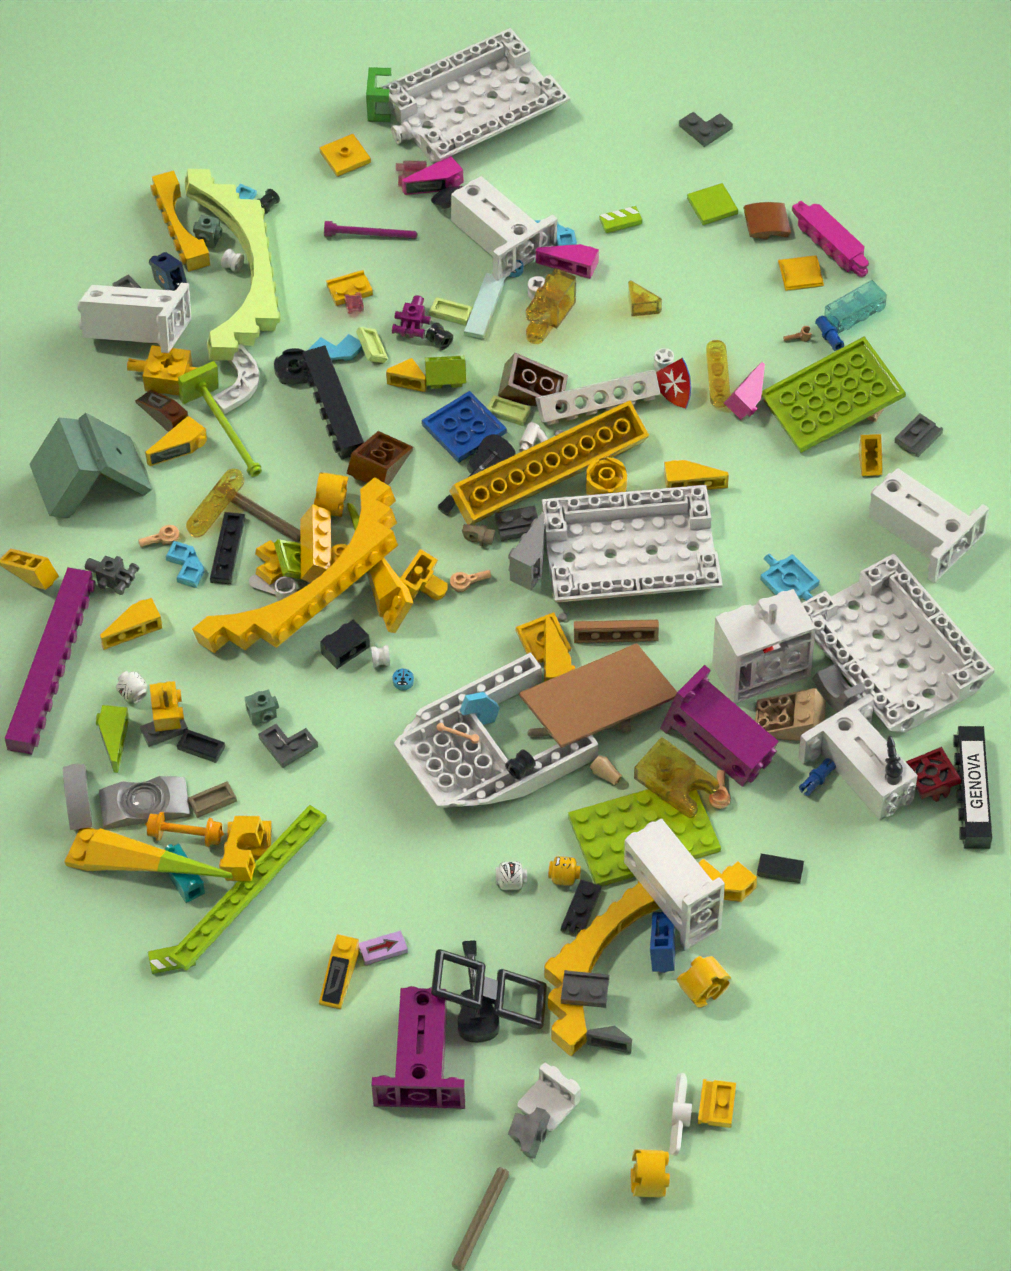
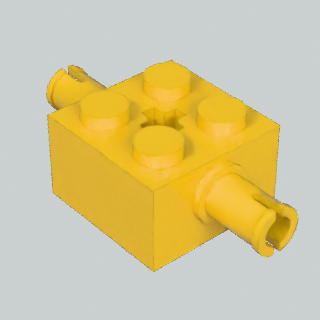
(163, 369)

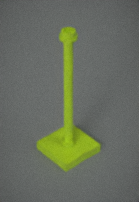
(202, 382)

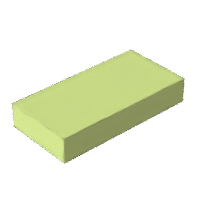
(450, 311)
(371, 345)
(509, 410)

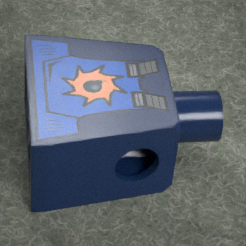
(167, 271)

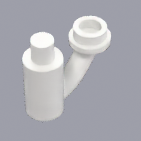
(530, 435)

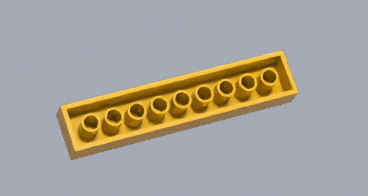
(548, 463)

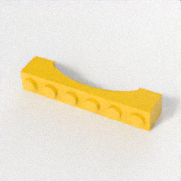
(192, 250)

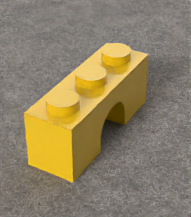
(243, 834)

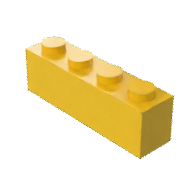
(315, 542)

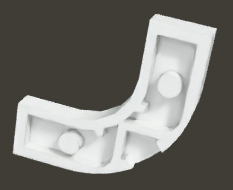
(245, 384)

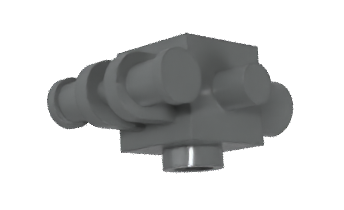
(111, 573)

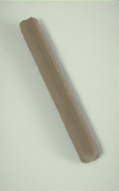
(267, 516)
(480, 1218)

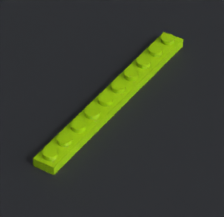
(245, 891)

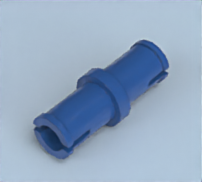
(829, 333)
(817, 776)

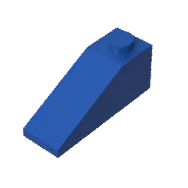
(662, 943)

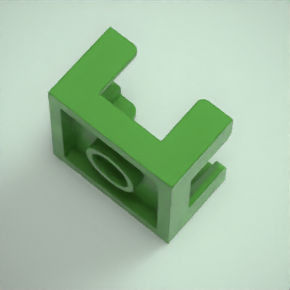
(376, 94)

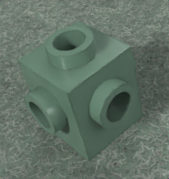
(208, 229)
(261, 707)

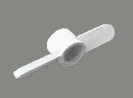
(283, 582)
(681, 1114)

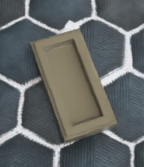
(212, 799)

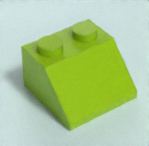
(445, 371)

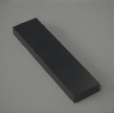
(227, 548)

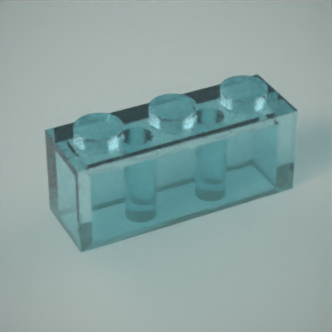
(856, 306)

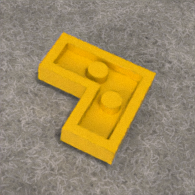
(271, 569)

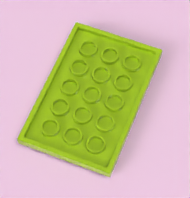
(832, 394)
(606, 825)

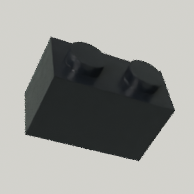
(344, 643)

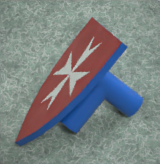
(675, 383)

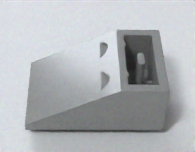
(527, 557)

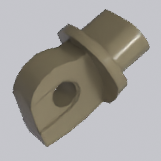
(476, 533)

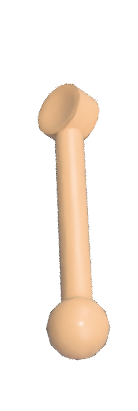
(474, 738)

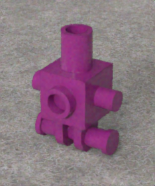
(412, 319)

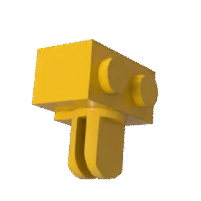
(420, 577)
(165, 706)

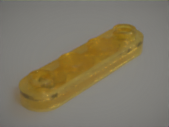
(717, 373)
(215, 502)

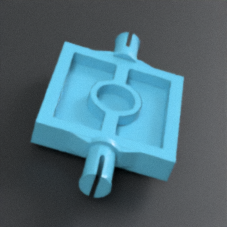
(789, 575)

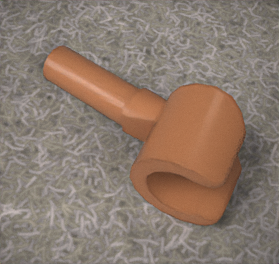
(804, 335)

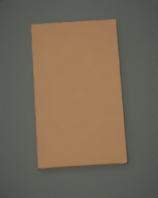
(598, 695)

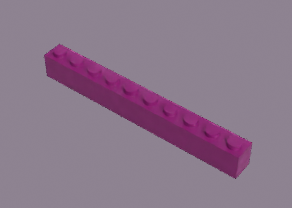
(50, 661)

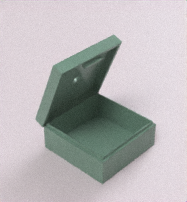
(75, 457)

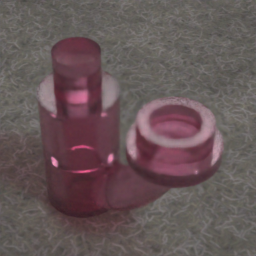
(409, 167)

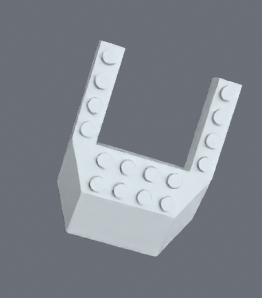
(475, 774)

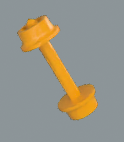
(156, 825)

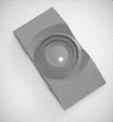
(133, 802)

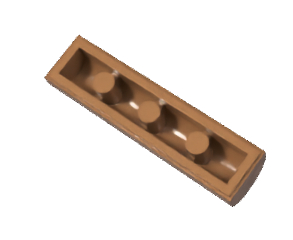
(616, 631)

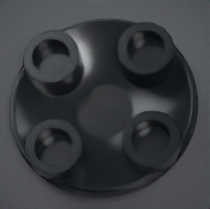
(444, 197)

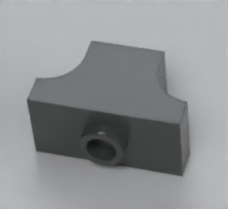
(530, 1130)

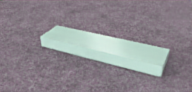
(484, 307)

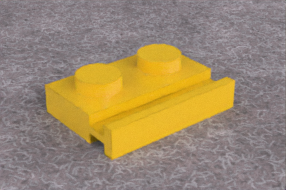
(349, 285)
(717, 1103)

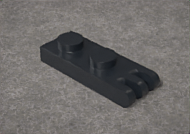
(581, 906)

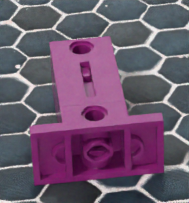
(720, 729)
(420, 1057)

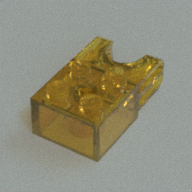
(550, 305)
(673, 776)

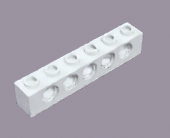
(547, 404)

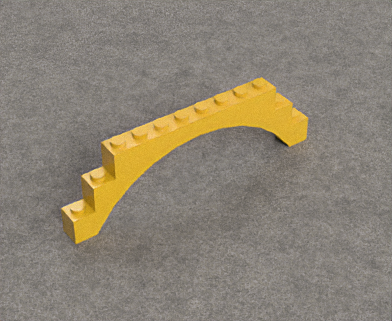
(281, 619)
(582, 954)

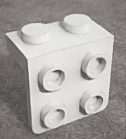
(553, 1094)

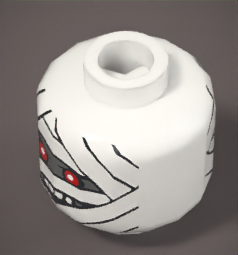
(131, 686)
(510, 875)

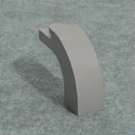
(835, 689)
(77, 796)

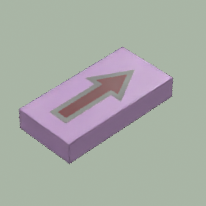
(383, 947)

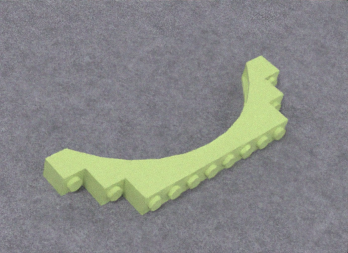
(246, 222)

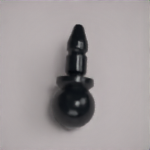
(893, 767)

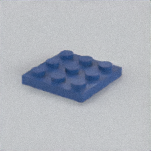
(462, 426)

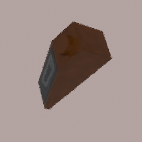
(162, 409)

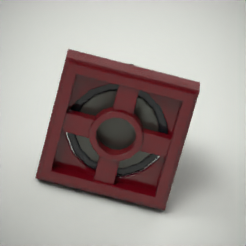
(933, 775)

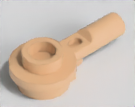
(166, 536)
(461, 581)
(721, 797)

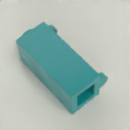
(188, 885)

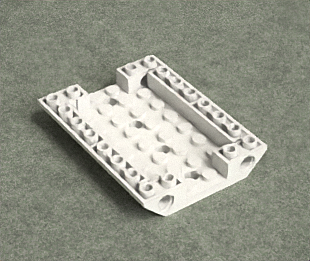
(464, 84)
(629, 527)
(913, 633)

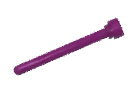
(332, 228)

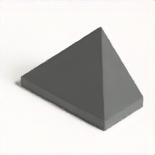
(609, 1038)

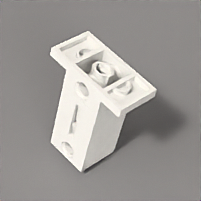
(500, 226)
(135, 314)
(926, 521)
(860, 757)
(675, 882)

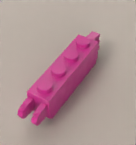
(831, 237)

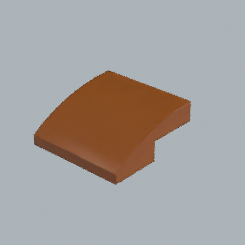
(767, 219)

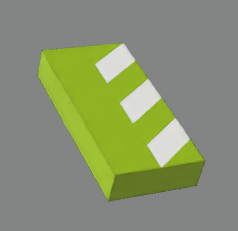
(620, 219)
(160, 960)

